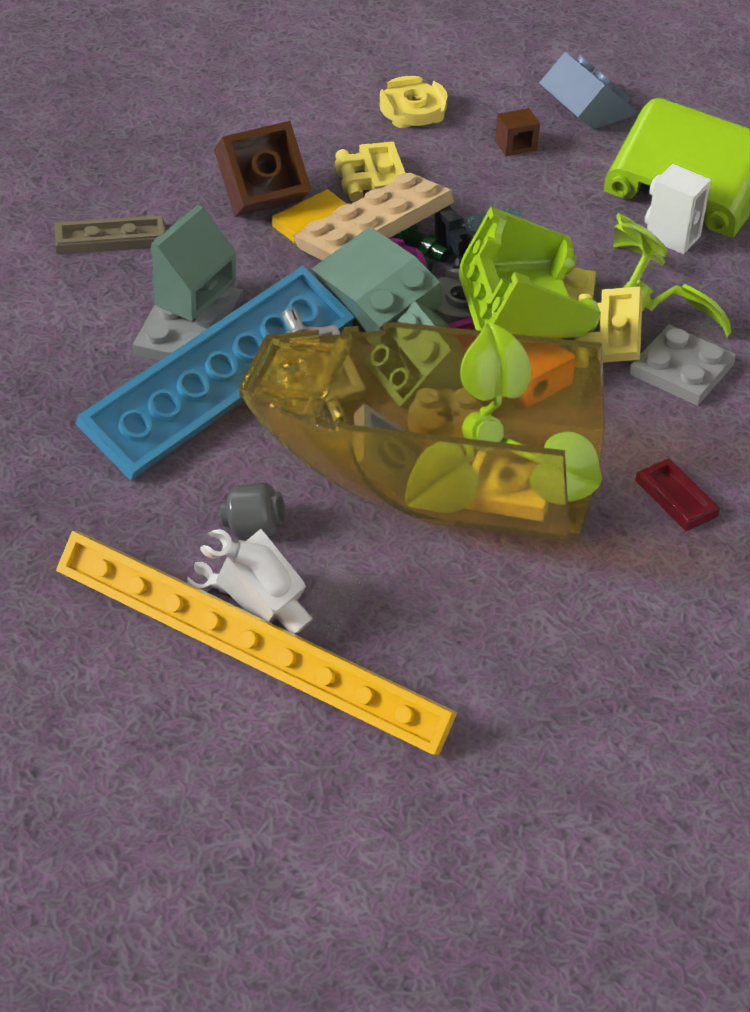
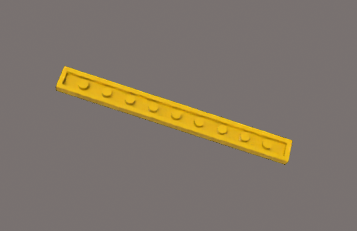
(258, 643)

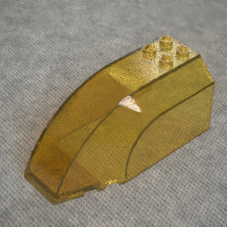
(313, 384)

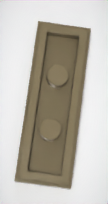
(108, 234)

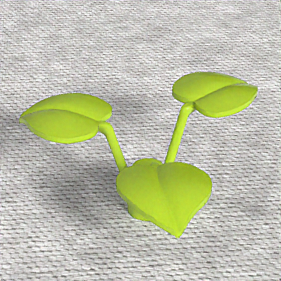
(642, 241)
(500, 367)

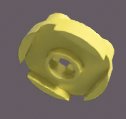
(404, 104)

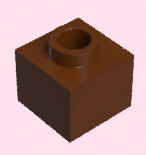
(517, 132)

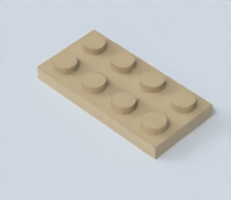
(384, 209)

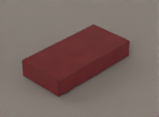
(677, 494)

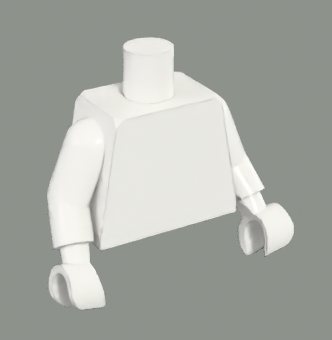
(256, 579)

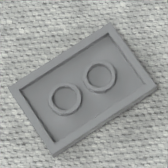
(166, 331)

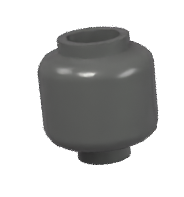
(252, 509)

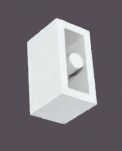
(677, 207)

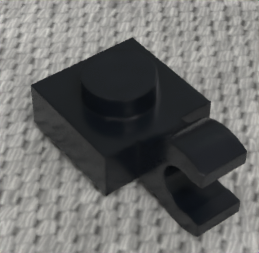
(452, 230)

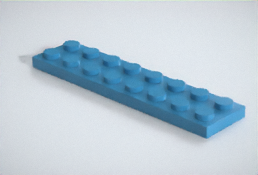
(202, 377)

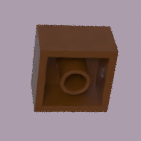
(262, 168)

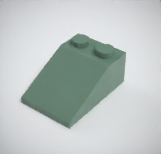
(377, 279)

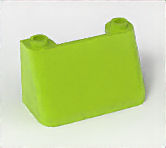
(695, 141)
(516, 280)

